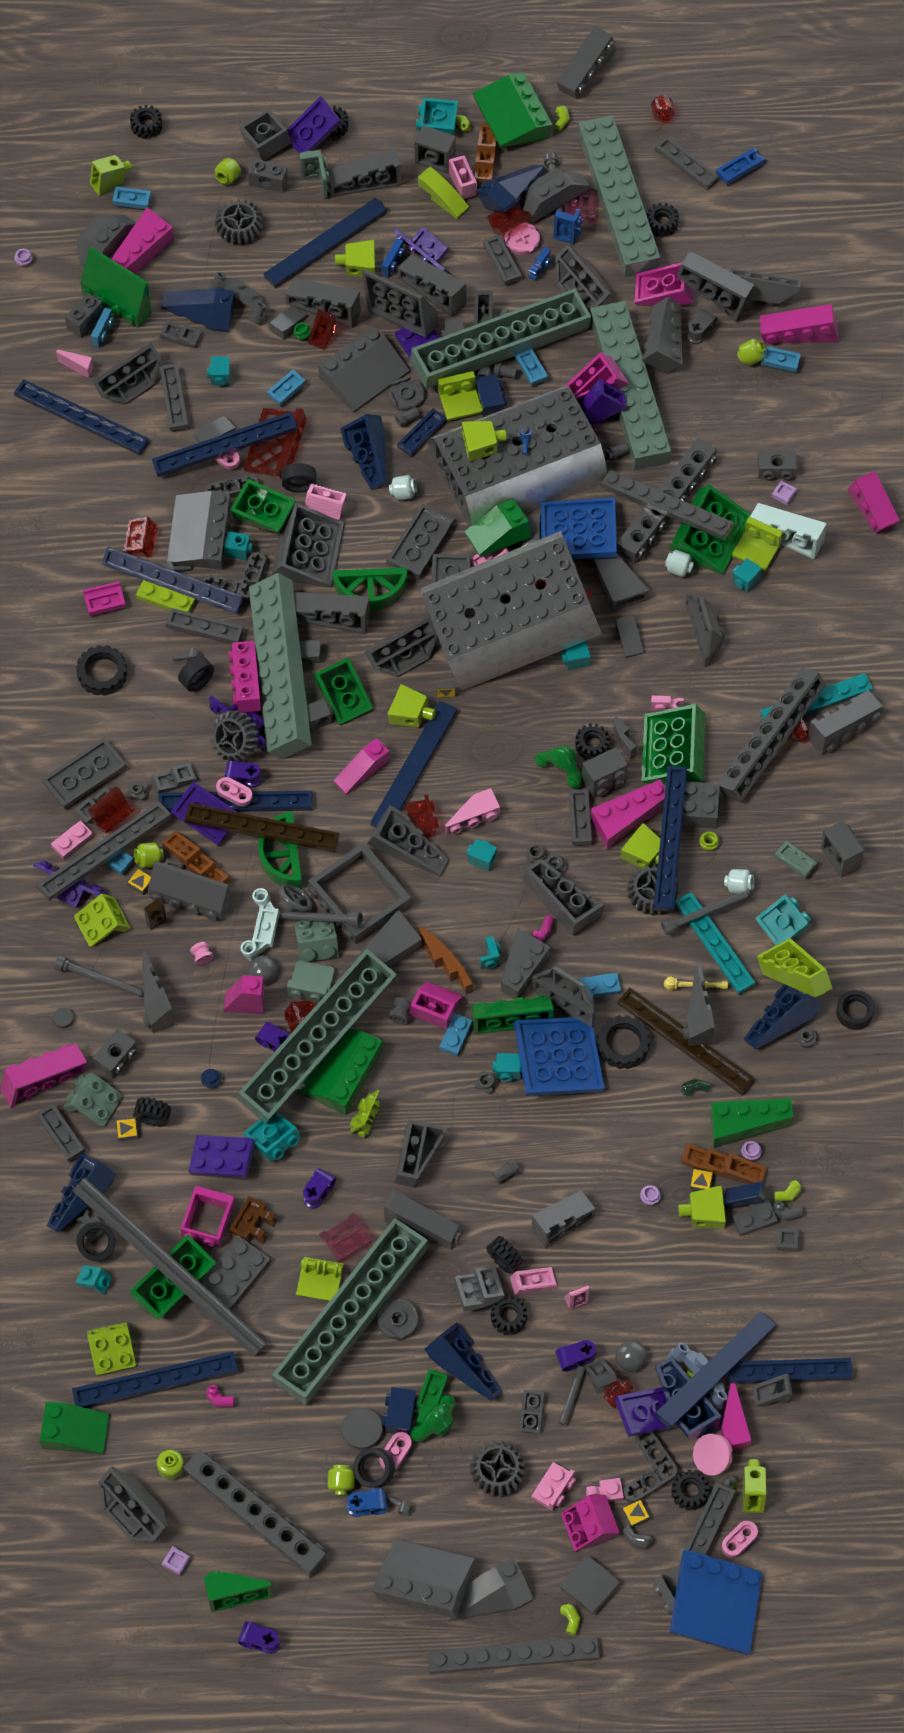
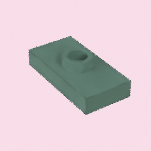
(795, 859)

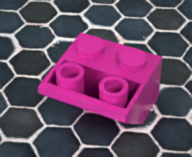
(435, 1004)
(589, 1522)

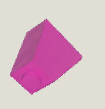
(246, 996)

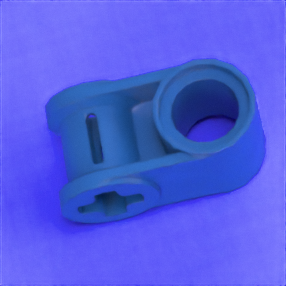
(370, 1503)

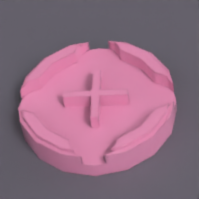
(522, 239)
(712, 1454)

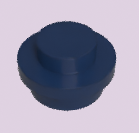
(210, 1078)

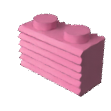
(462, 177)
(325, 501)

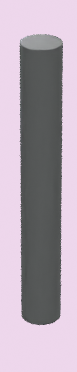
(572, 1395)

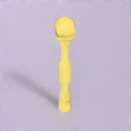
(671, 983)

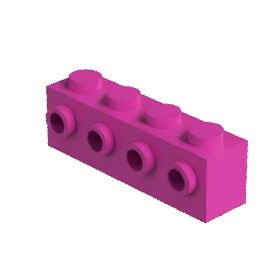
(246, 676)

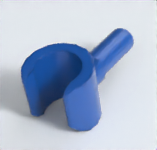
(525, 438)

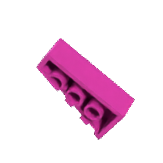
(144, 241)
(627, 812)

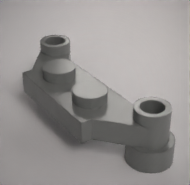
(243, 293)

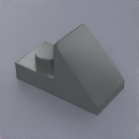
(600, 1375)
(773, 1390)

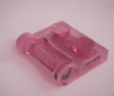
(577, 203)
(349, 1242)

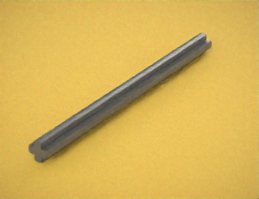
(169, 1267)

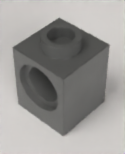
(319, 714)

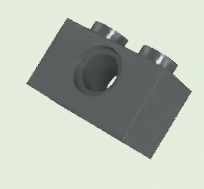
(267, 175)
(84, 315)
(784, 458)
(118, 1043)

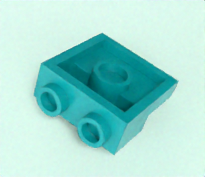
(437, 114)
(784, 920)
(273, 1137)

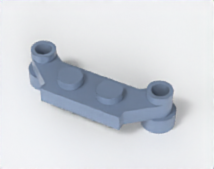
(695, 1362)

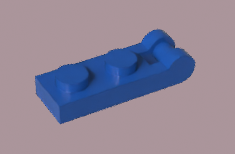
(740, 166)

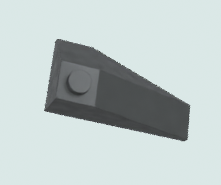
(495, 1591)

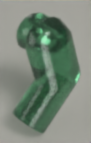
(694, 1084)

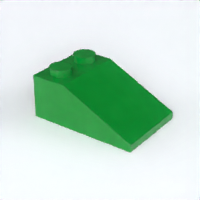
(262, 507)
(499, 528)
(342, 690)
(73, 1428)
(232, 1590)

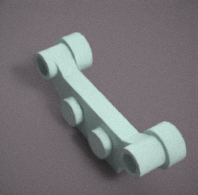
(265, 926)

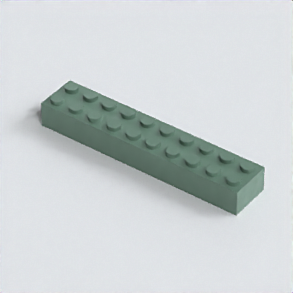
(618, 195)
(501, 337)
(641, 417)
(280, 666)
(315, 1036)
(350, 1312)

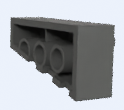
(716, 284)

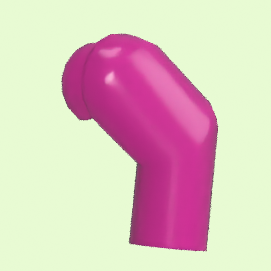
(546, 928)
(217, 1399)

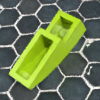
(442, 192)

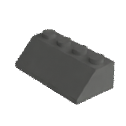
(189, 891)

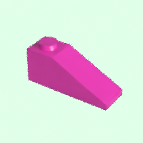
(363, 766)
(734, 1423)

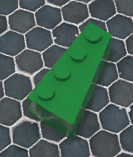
(748, 1118)

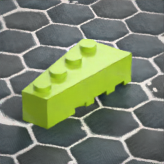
(795, 968)

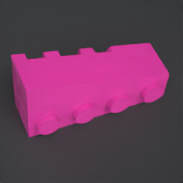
(800, 326)
(41, 1073)

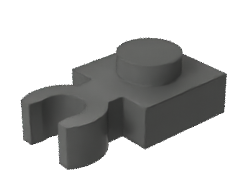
(93, 1235)

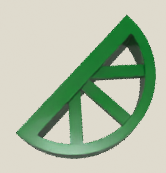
(371, 577)
(292, 853)

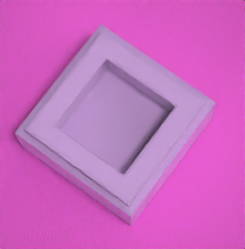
(784, 492)
(176, 1561)

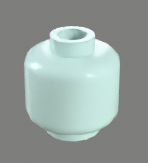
(403, 487)
(679, 563)
(739, 881)

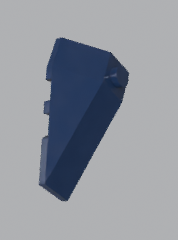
(505, 190)
(455, 1355)
(703, 1417)

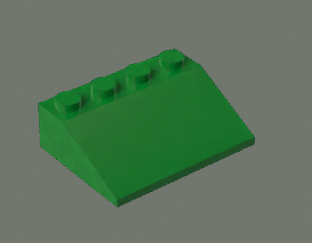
(513, 111)
(116, 288)
(703, 547)
(676, 740)
(343, 1071)

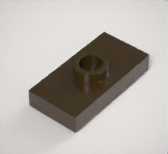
(155, 913)

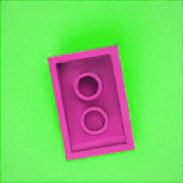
(662, 283)

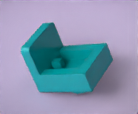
(493, 950)
(94, 1278)

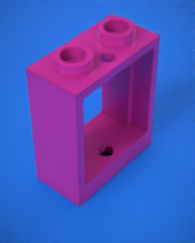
(213, 1198)

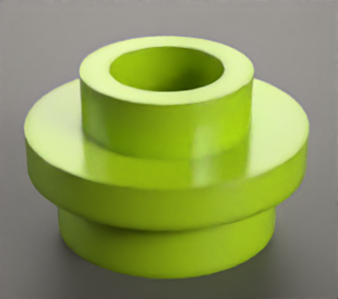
(709, 836)

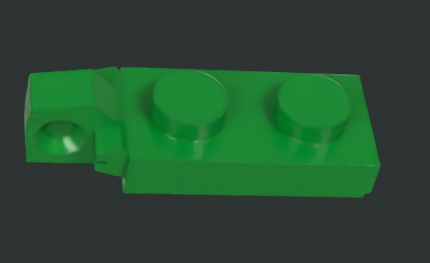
(430, 1393)

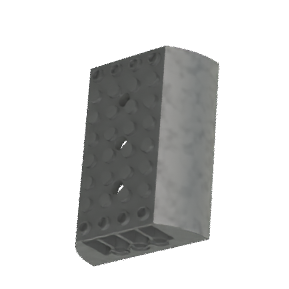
(552, 470)
(517, 632)

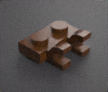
(248, 1217)

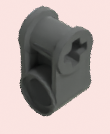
(701, 326)

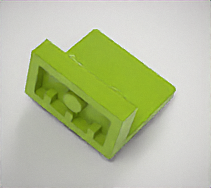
(459, 396)
(758, 543)
(100, 919)
(111, 1348)

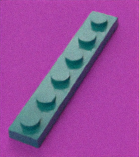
(835, 694)
(716, 945)

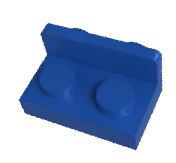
(567, 226)

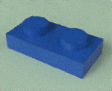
(390, 262)

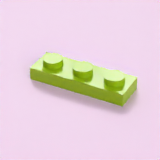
(164, 597)

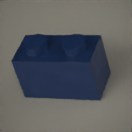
(490, 394)
(400, 1410)

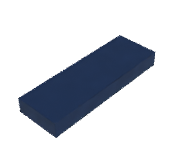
(422, 432)

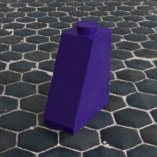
(602, 402)

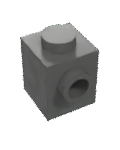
(452, 326)

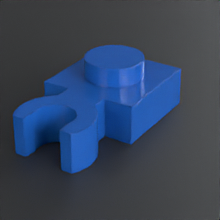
(541, 262)

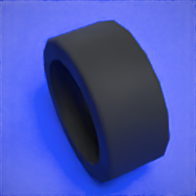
(298, 477)
(196, 673)
(855, 995)
(96, 1226)
(358, 1467)

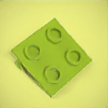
(368, 1110)
(319, 1278)

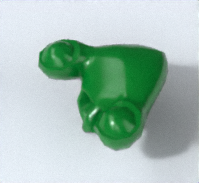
(565, 760)
(436, 1421)

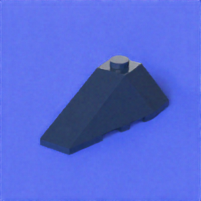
(206, 306)
(367, 444)
(786, 1012)
(72, 1204)

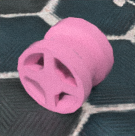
(201, 953)

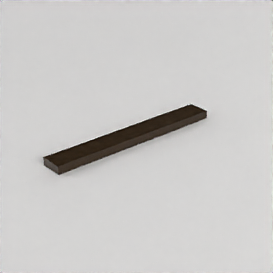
(262, 827)
(673, 1033)

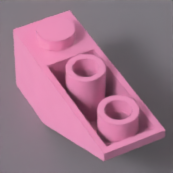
(477, 809)

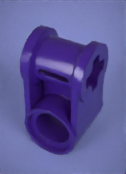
(243, 773)
(271, 1036)
(319, 1185)
(573, 1356)
(255, 1637)

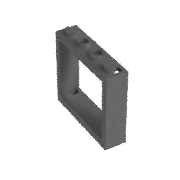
(362, 851)

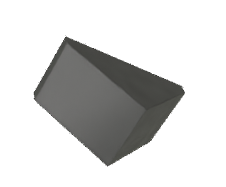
(483, 306)

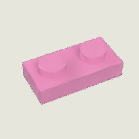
(72, 839)

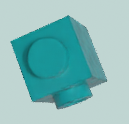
(219, 370)
(237, 546)
(746, 575)
(576, 656)
(481, 854)
(507, 1067)

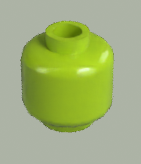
(227, 171)
(751, 352)
(147, 854)
(170, 1464)
(341, 1479)

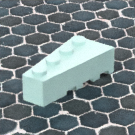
(799, 532)

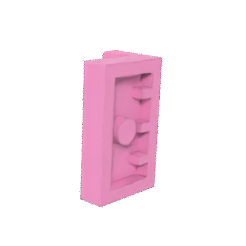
(553, 1486)

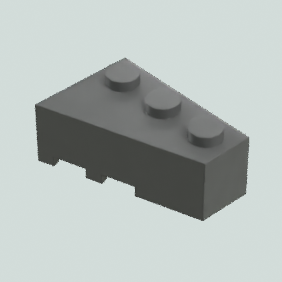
(524, 961)
(417, 1149)
(562, 1218)

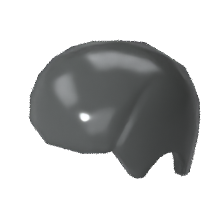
(264, 967)
(631, 1356)

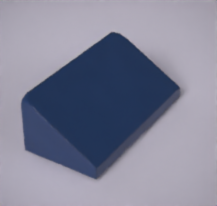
(744, 1194)

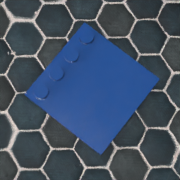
(586, 526)
(558, 1056)
(715, 1602)

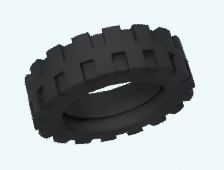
(106, 686)
(623, 1060)

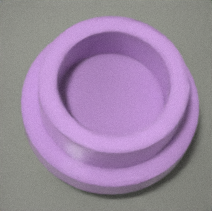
(23, 257)
(751, 1150)
(650, 1195)

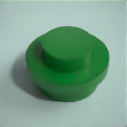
(302, 331)

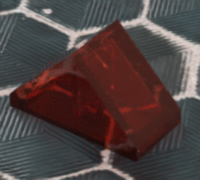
(323, 329)

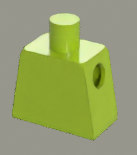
(108, 174)
(358, 257)
(481, 438)
(409, 708)
(642, 848)
(705, 1208)
(754, 1487)

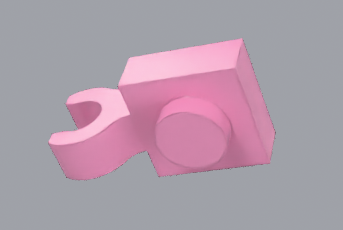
(661, 703)
(611, 1488)

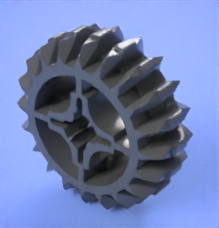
(250, 221)
(228, 733)
(639, 895)
(505, 1471)

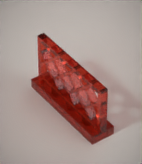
(289, 448)

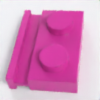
(104, 598)

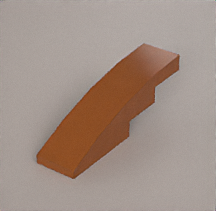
(485, 155)
(192, 857)
(442, 956)
(723, 1165)

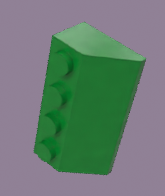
(501, 1014)
(156, 1292)

